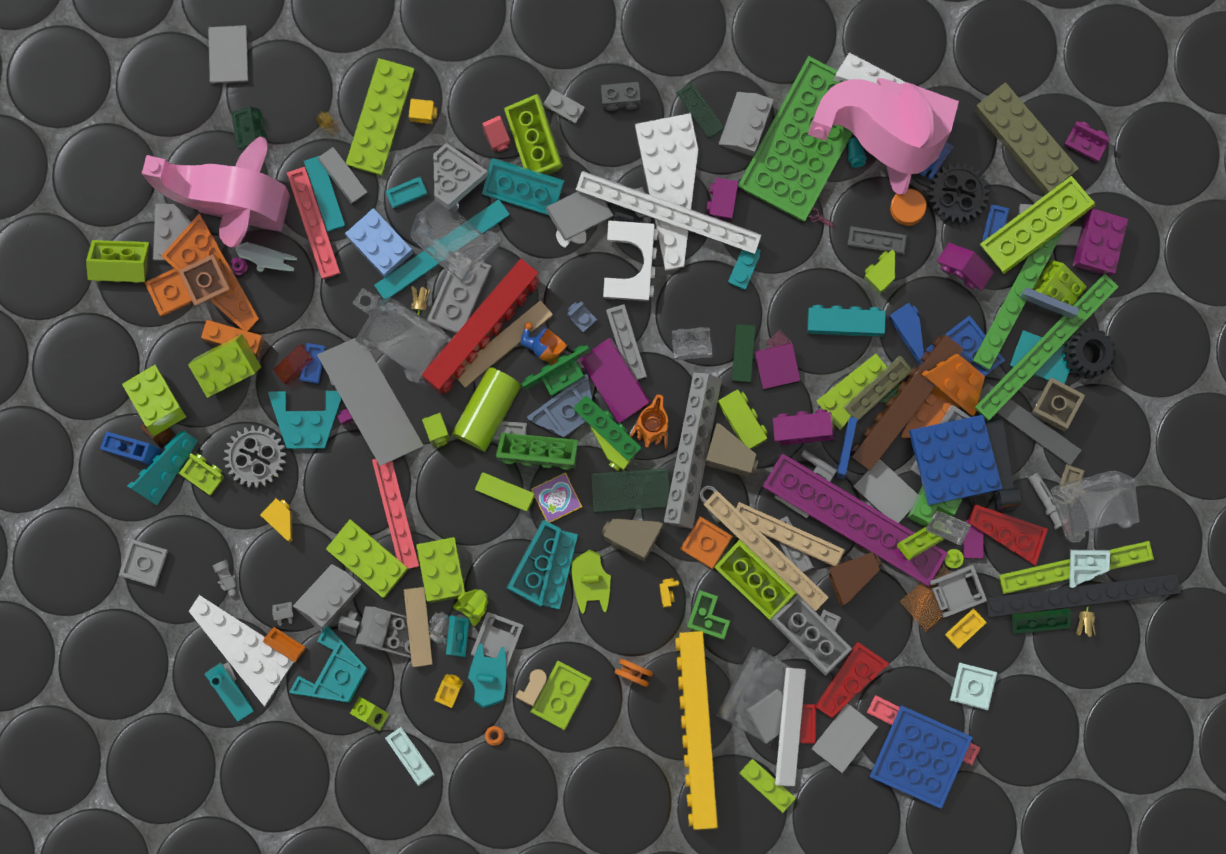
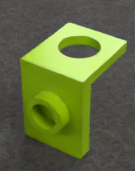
(367, 711)

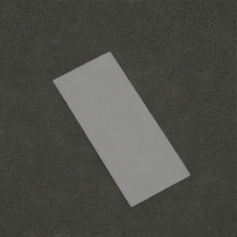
(370, 401)

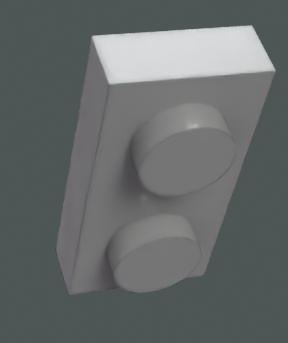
(563, 106)

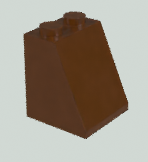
(853, 576)

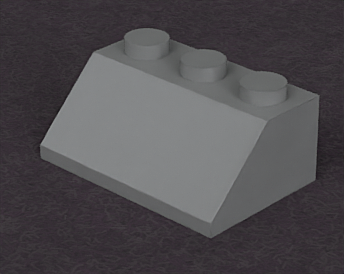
(746, 122)
(327, 597)

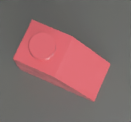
(496, 134)

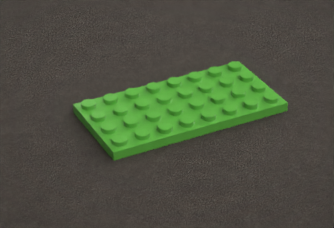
(789, 163)

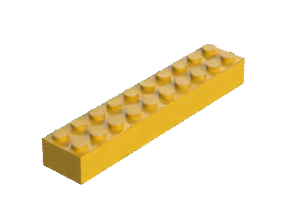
(697, 731)

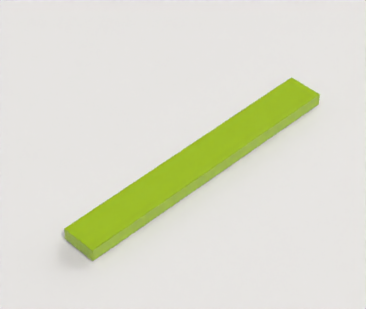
(1060, 570)

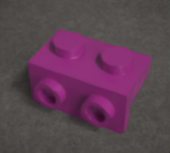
(1087, 141)

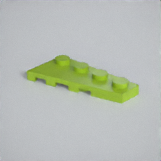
(848, 388)

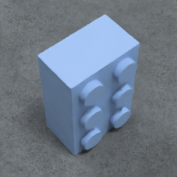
(379, 243)

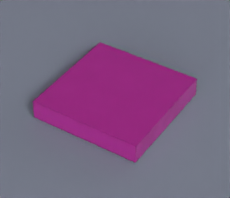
(777, 365)

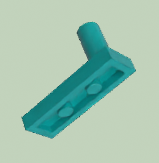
(229, 691)

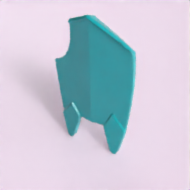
(488, 677)

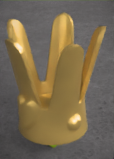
(420, 303)
(1089, 619)

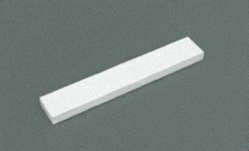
(790, 727)

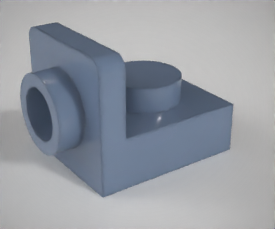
(581, 316)

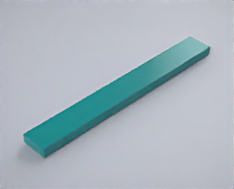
(424, 262)

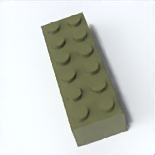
(1025, 138)

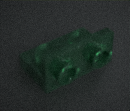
(247, 126)

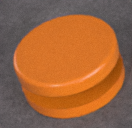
(908, 208)
(633, 672)

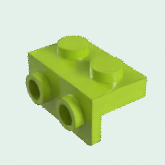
(201, 474)

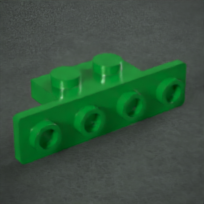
(560, 375)
(603, 424)

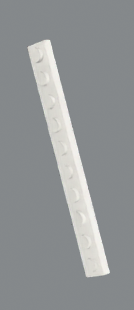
(668, 212)

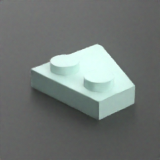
(1087, 565)

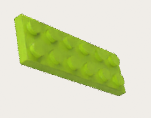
(380, 117)
(1037, 224)

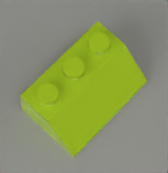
(117, 261)

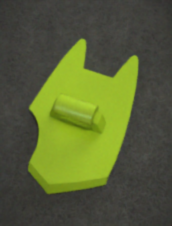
(590, 580)

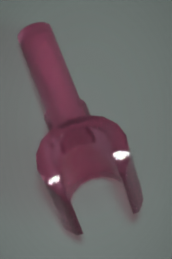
(820, 218)

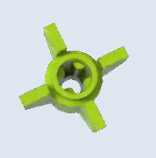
(472, 605)

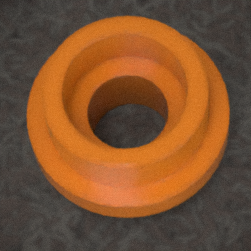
(499, 740)

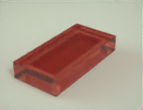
(293, 364)

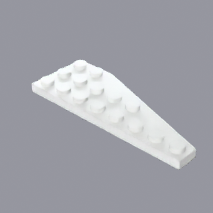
(669, 166)

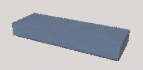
(1049, 303)

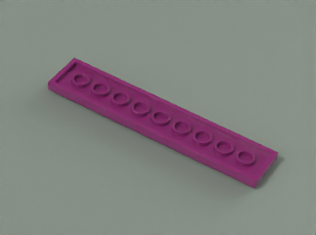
(850, 517)

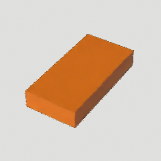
(284, 644)

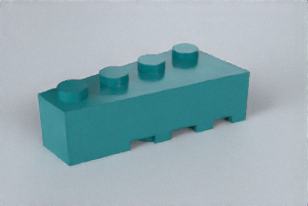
(534, 568)

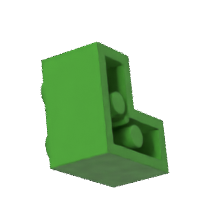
(922, 513)
(703, 620)

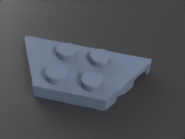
(559, 414)

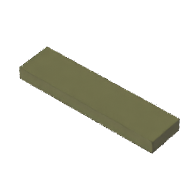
(878, 388)

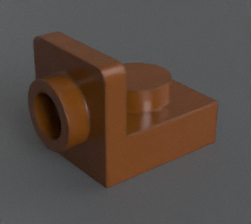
(161, 438)

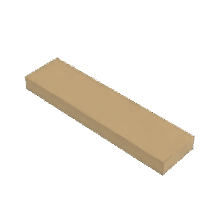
(418, 626)

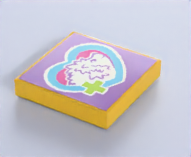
(556, 498)

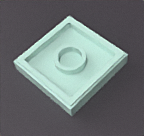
(973, 686)

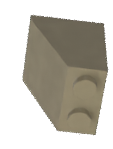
(730, 454)
(632, 536)

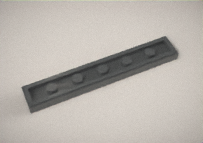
(1036, 429)

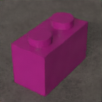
(723, 199)

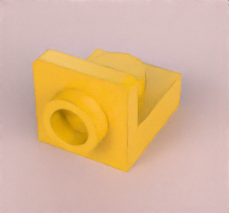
(666, 595)
(449, 690)

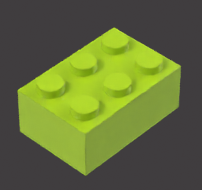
(224, 365)
(154, 400)
(441, 570)

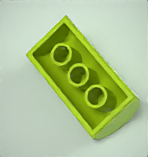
(533, 135)
(486, 409)
(755, 579)

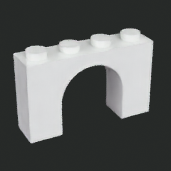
(641, 236)

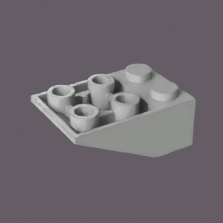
(384, 631)

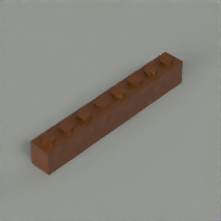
(903, 405)

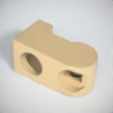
(534, 688)

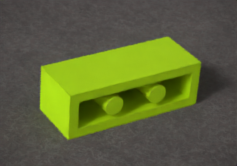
(743, 419)

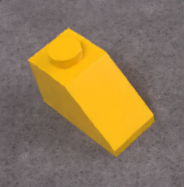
(279, 518)

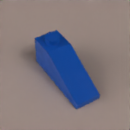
(908, 326)
(130, 448)

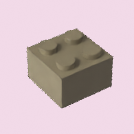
(1057, 404)

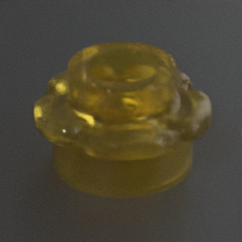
(324, 119)

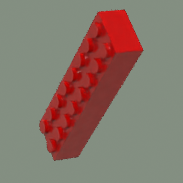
(481, 326)

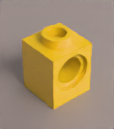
(422, 111)

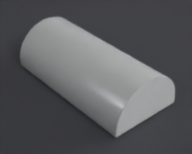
(801, 622)

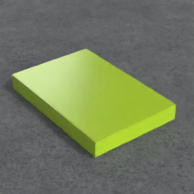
(561, 695)

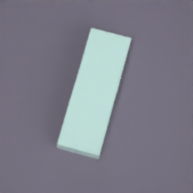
(409, 756)

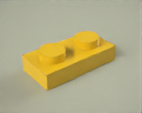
(965, 628)

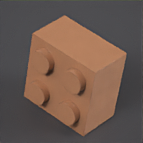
(205, 280)

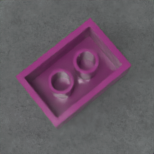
(1100, 242)
(804, 427)

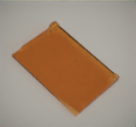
(923, 604)

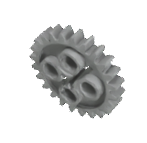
(247, 472)

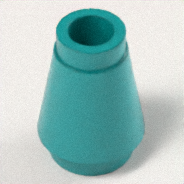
(856, 154)

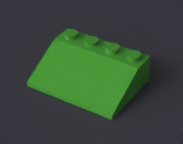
(537, 450)

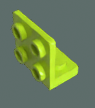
(1059, 283)

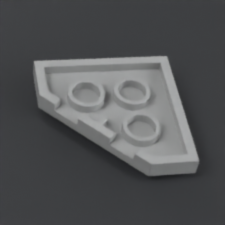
(454, 175)
(168, 226)

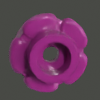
(243, 266)

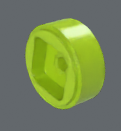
(954, 559)

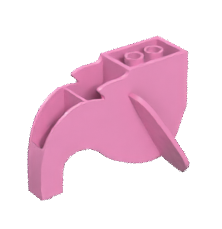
(892, 121)
(234, 193)

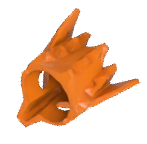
(652, 424)

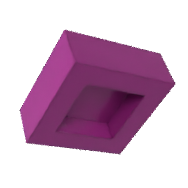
(345, 417)

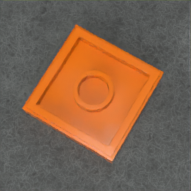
(168, 292)
(706, 542)

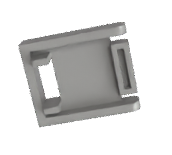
(954, 592)
(495, 638)

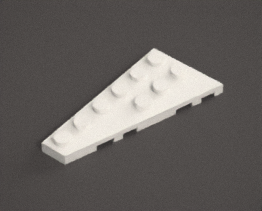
(244, 648)

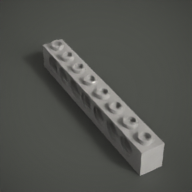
(692, 450)

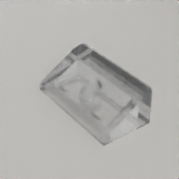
(948, 527)

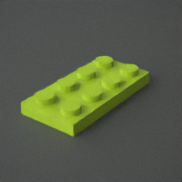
(367, 558)

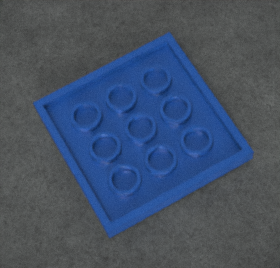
(955, 460)
(921, 756)

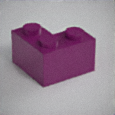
(965, 265)

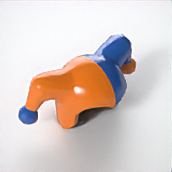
(545, 345)

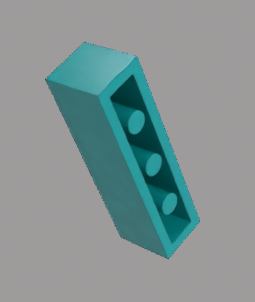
(846, 321)

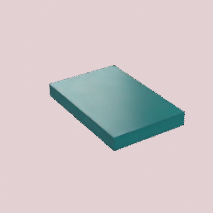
(1053, 367)

